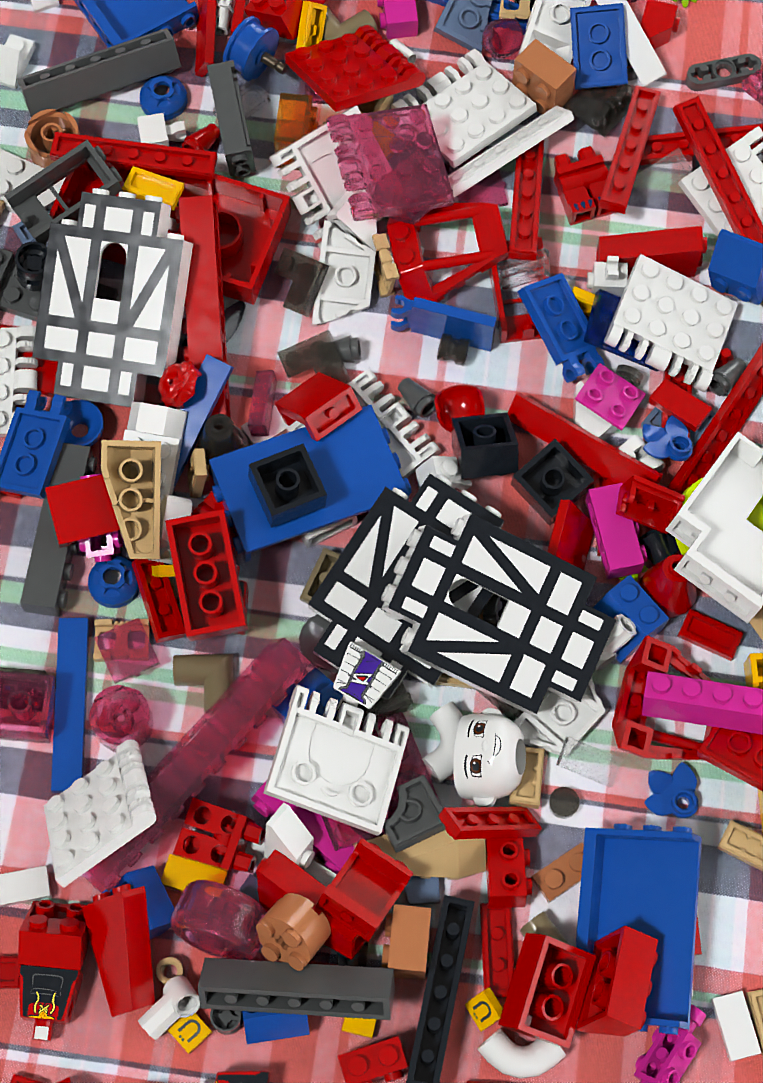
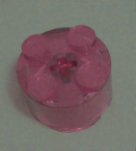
(119, 701)

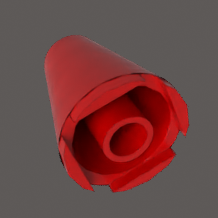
(668, 588)

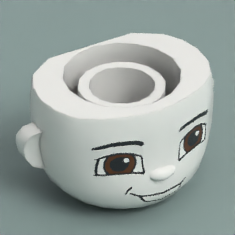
(488, 757)

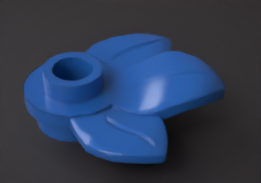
(668, 441)
(669, 789)

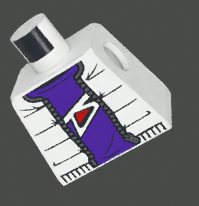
(363, 677)

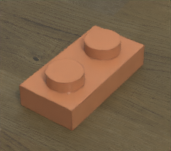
(560, 874)

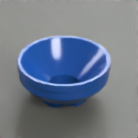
(170, 104)
(87, 414)
(116, 594)

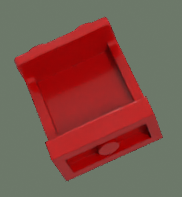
(319, 404)
(81, 510)
(365, 889)

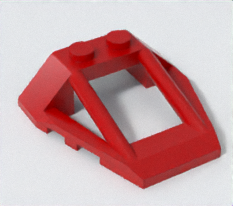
(409, 257)
(628, 720)

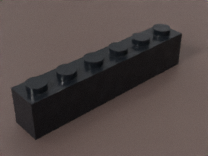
(440, 991)

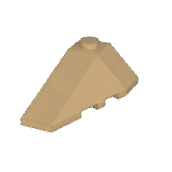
(134, 485)
(439, 856)

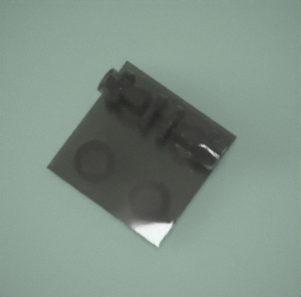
(601, 106)

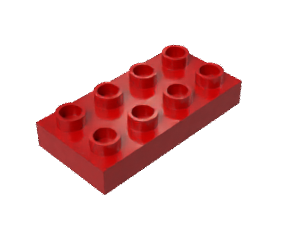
(248, 225)

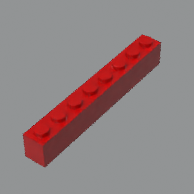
(204, 292)

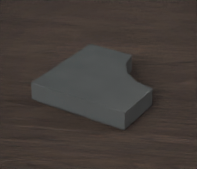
(415, 815)

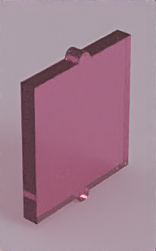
(487, 190)
(126, 650)

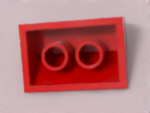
(619, 983)
(547, 989)

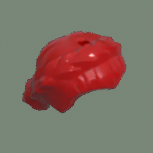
(178, 383)

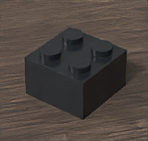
(485, 445)
(551, 478)
(287, 485)

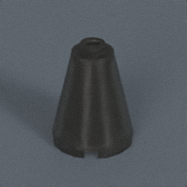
(221, 437)

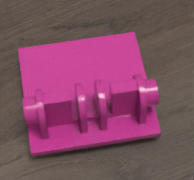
(610, 396)

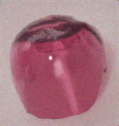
(502, 38)

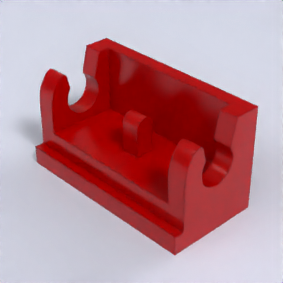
(648, 503)

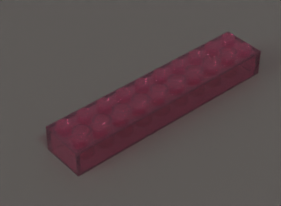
(206, 746)

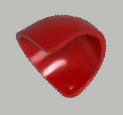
(458, 402)

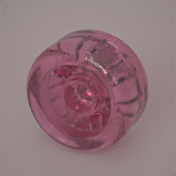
(218, 920)

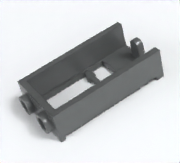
(231, 118)
(31, 211)

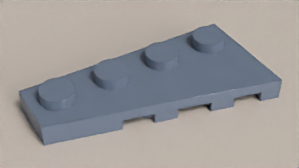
(464, 22)

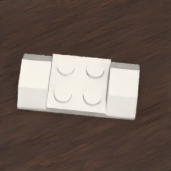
(552, 26)
(161, 424)

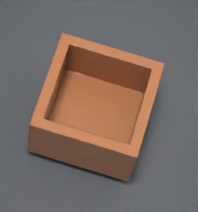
(544, 76)
(409, 940)

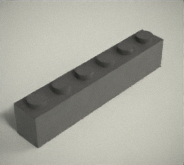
(100, 72)
(50, 565)
(281, 989)

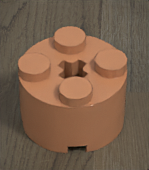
(41, 132)
(292, 931)

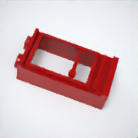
(514, 327)

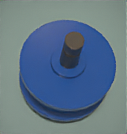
(253, 49)

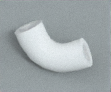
(440, 761)
(519, 1060)

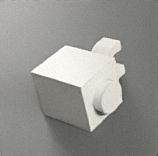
(154, 130)
(608, 276)
(444, 466)

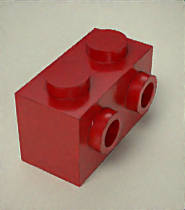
(506, 873)
(374, 1062)

